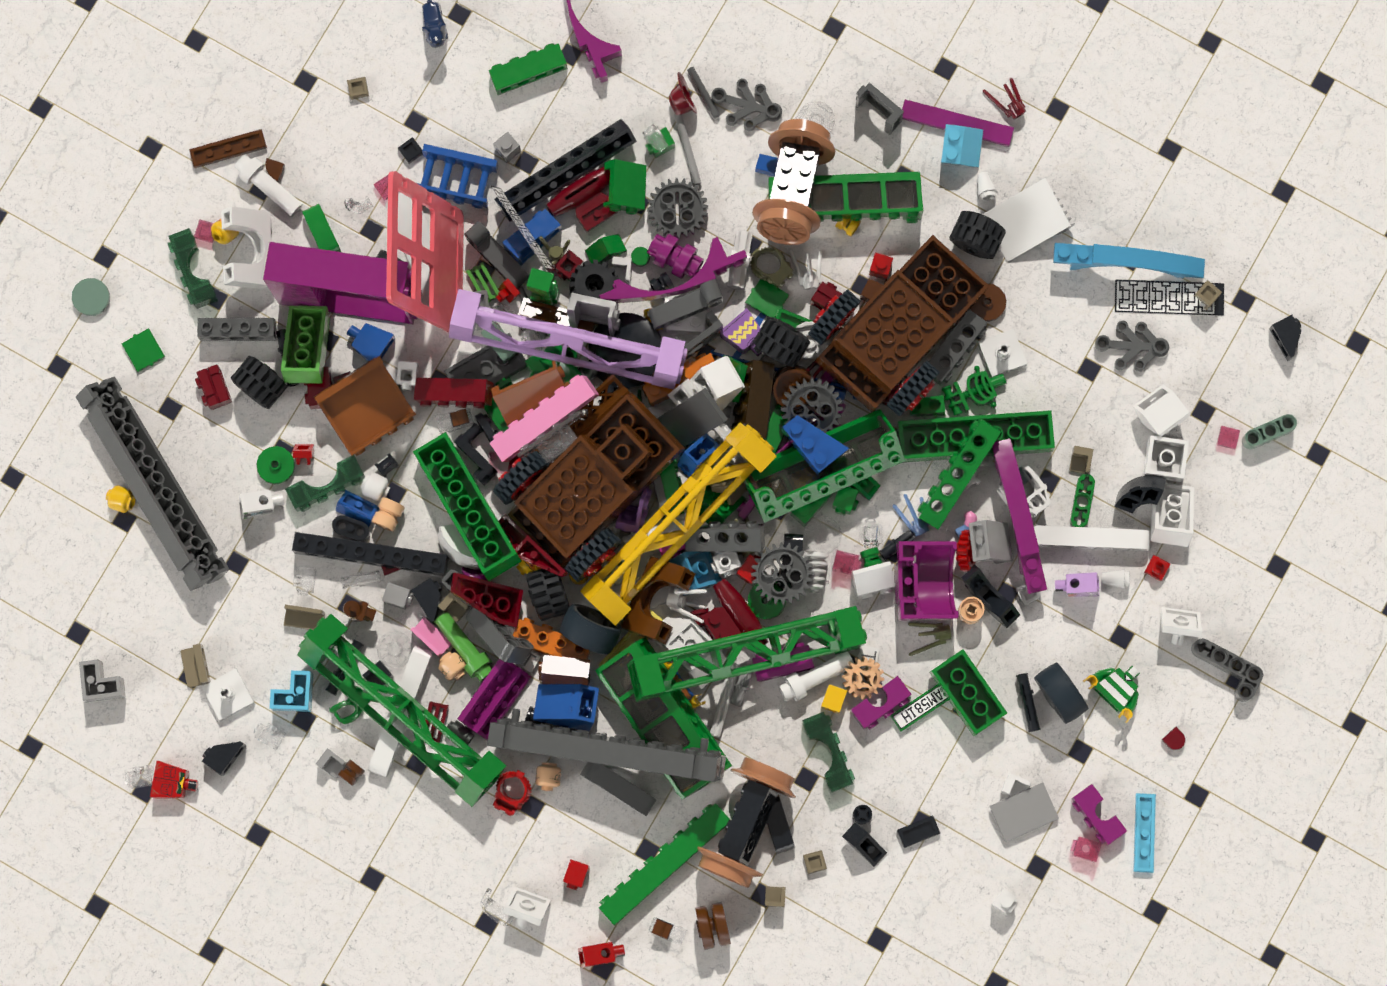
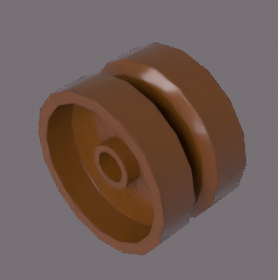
(787, 377)
(712, 926)

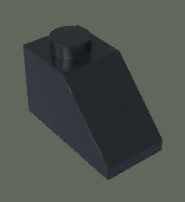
(1287, 335)
(429, 598)
(222, 756)
(864, 844)

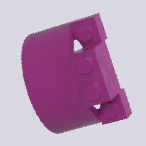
(926, 581)

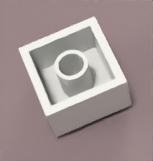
(1166, 458)

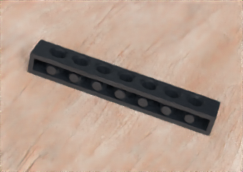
(568, 168)
(370, 554)

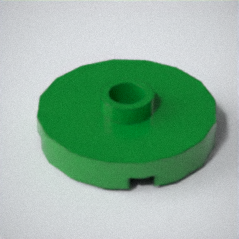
(282, 472)
(763, 610)

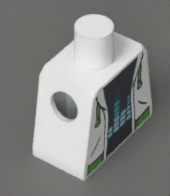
(251, 505)

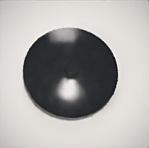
(632, 328)

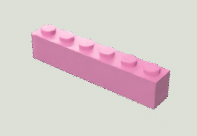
(542, 418)

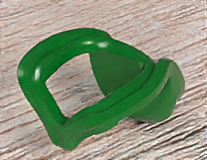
(350, 718)

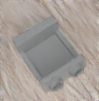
(593, 310)
(990, 541)

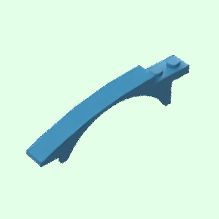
(1116, 256)

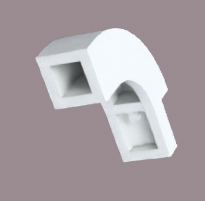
(455, 547)

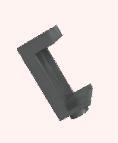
(883, 104)
(706, 336)

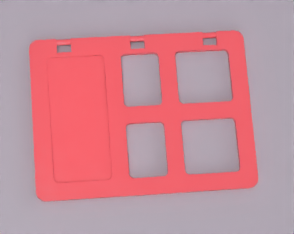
(443, 258)

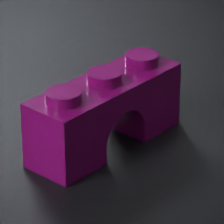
(868, 714)
(1106, 830)

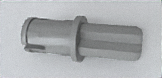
(740, 689)

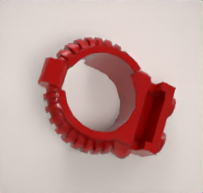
(503, 801)

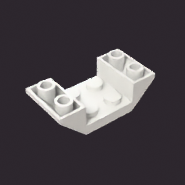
(686, 633)

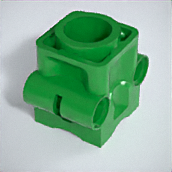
(536, 364)

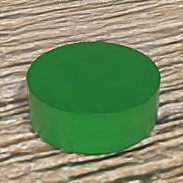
(640, 256)

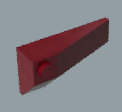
(492, 599)

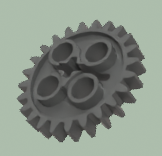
(694, 207)
(823, 397)
(767, 582)

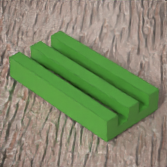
(475, 269)

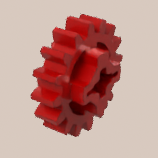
(964, 552)

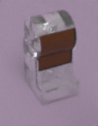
(454, 420)
(667, 931)

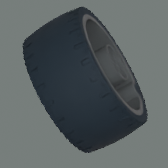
(590, 629)
(1061, 693)

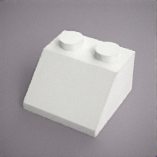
(873, 580)

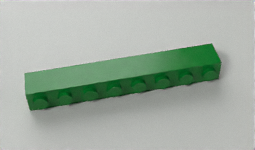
(667, 862)

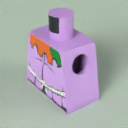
(1087, 584)

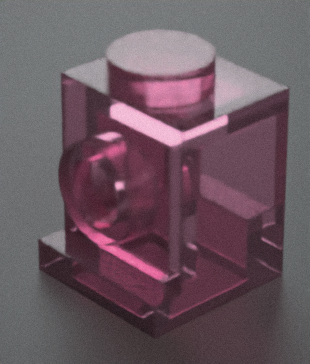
(846, 562)
(1091, 855)

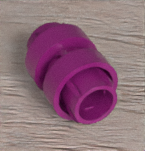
(668, 252)

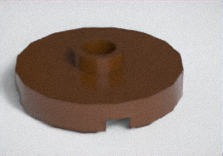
(993, 310)

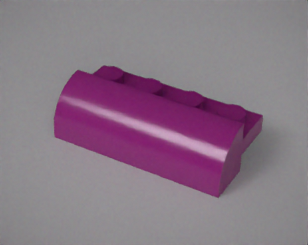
(494, 697)

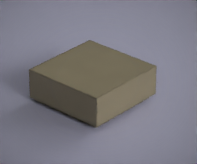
(358, 88)
(815, 862)

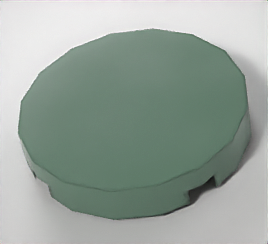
(90, 296)

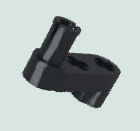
(463, 442)

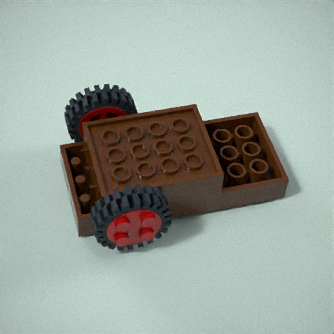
(897, 328)
(579, 494)

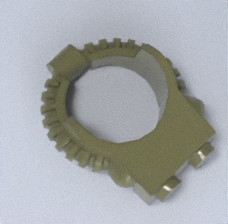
(778, 278)

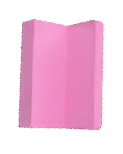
(431, 637)

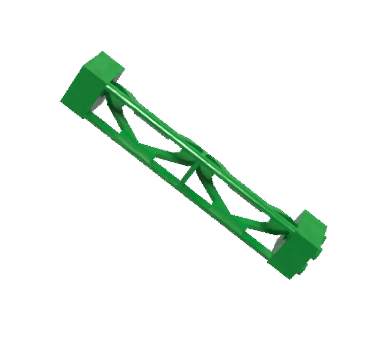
(328, 637)

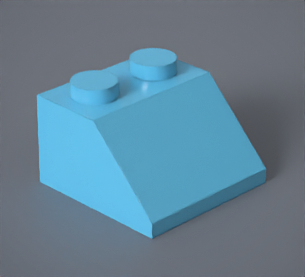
(962, 145)

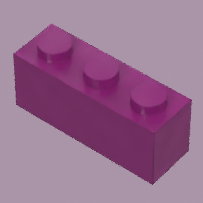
(787, 669)

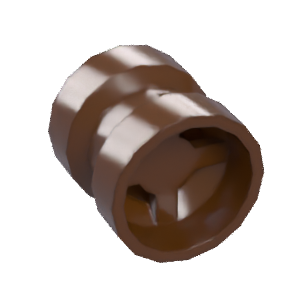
(351, 772)

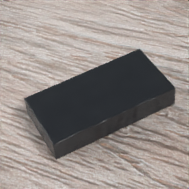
(918, 831)

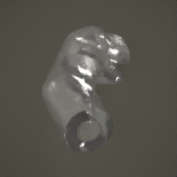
(356, 207)

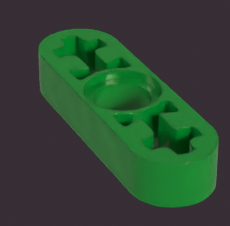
(1090, 488)

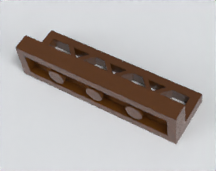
(587, 424)

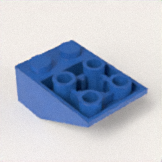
(566, 705)

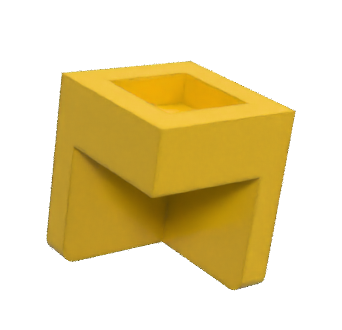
(834, 699)

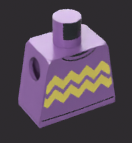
(741, 333)

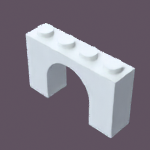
(257, 227)

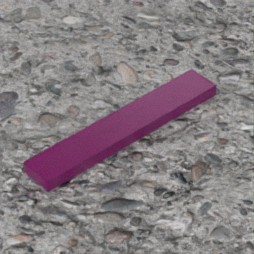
(939, 117)

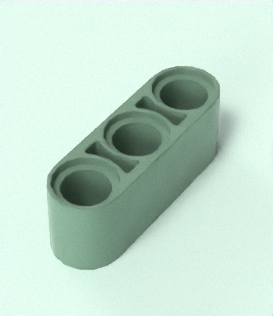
(1276, 425)

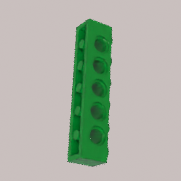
(936, 517)

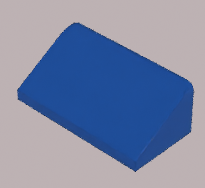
(766, 165)
(356, 508)

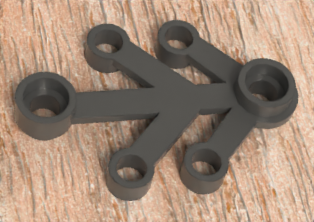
(749, 105)
(1135, 345)

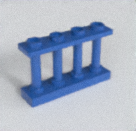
(467, 161)

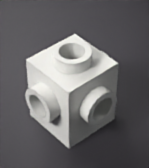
(725, 570)

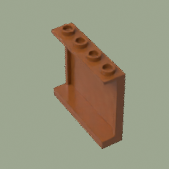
(528, 393)
(365, 406)

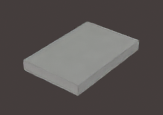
(1024, 812)

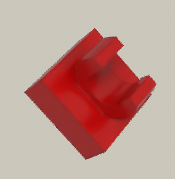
(507, 291)
(303, 451)
(1157, 568)

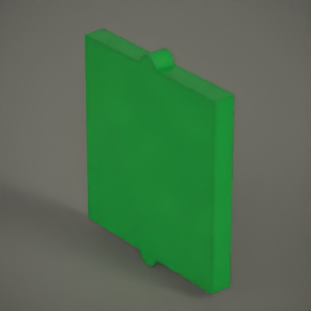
(766, 298)
(143, 350)

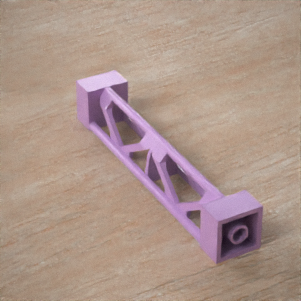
(668, 358)

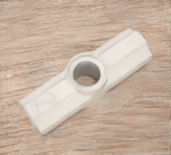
(738, 275)

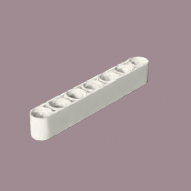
(1092, 538)
(411, 683)

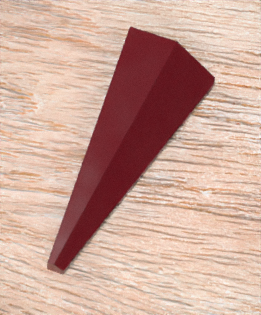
(528, 549)

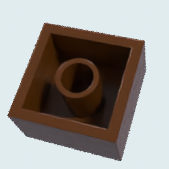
(624, 451)

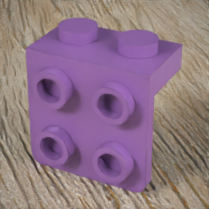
(634, 516)

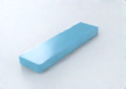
(1144, 833)

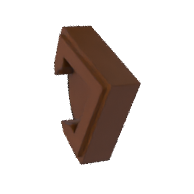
(274, 168)

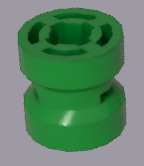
(870, 557)

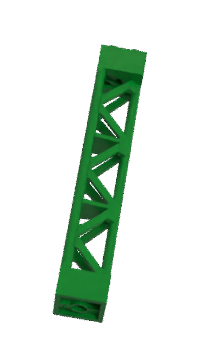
(844, 636)

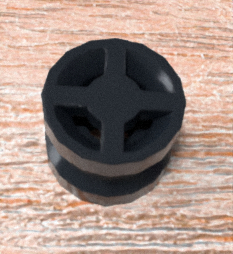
(860, 812)

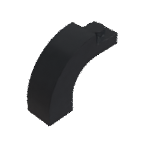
(993, 601)

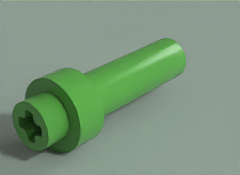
(476, 663)

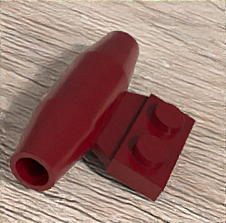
(585, 198)
(733, 616)

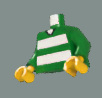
(1117, 689)

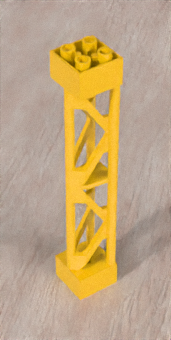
(744, 441)

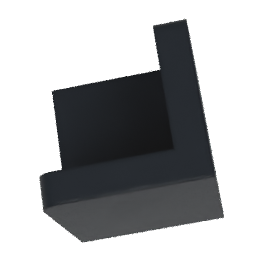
(369, 676)

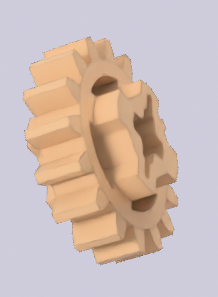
(870, 673)

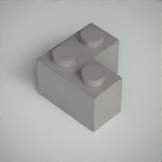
(97, 687)

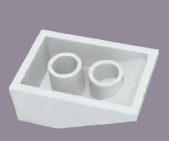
(1173, 516)

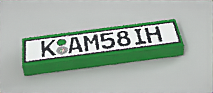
(919, 708)

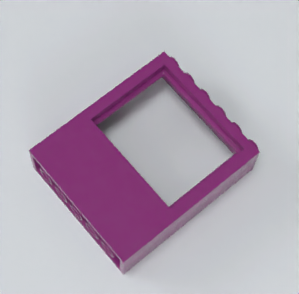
(336, 280)

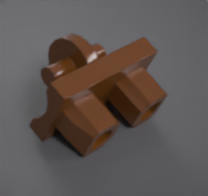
(359, 611)

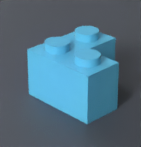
(298, 697)

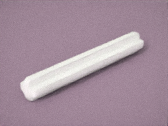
(723, 704)

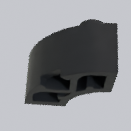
(1139, 492)

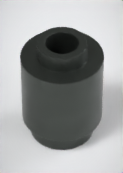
(461, 731)

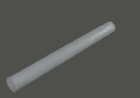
(688, 150)

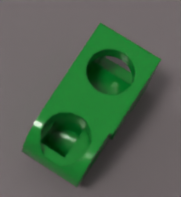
(929, 406)

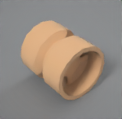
(388, 514)
(971, 610)

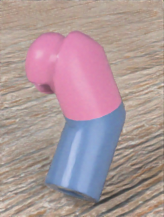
(969, 518)

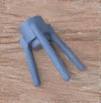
(919, 526)

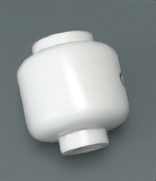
(375, 486)

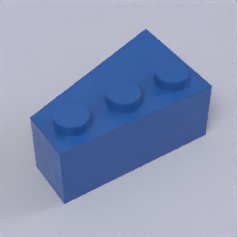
(541, 225)
(813, 444)

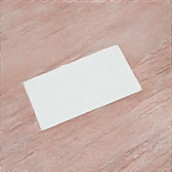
(1028, 219)

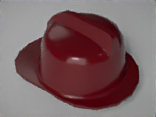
(680, 98)

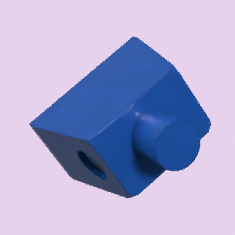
(370, 341)
(692, 459)

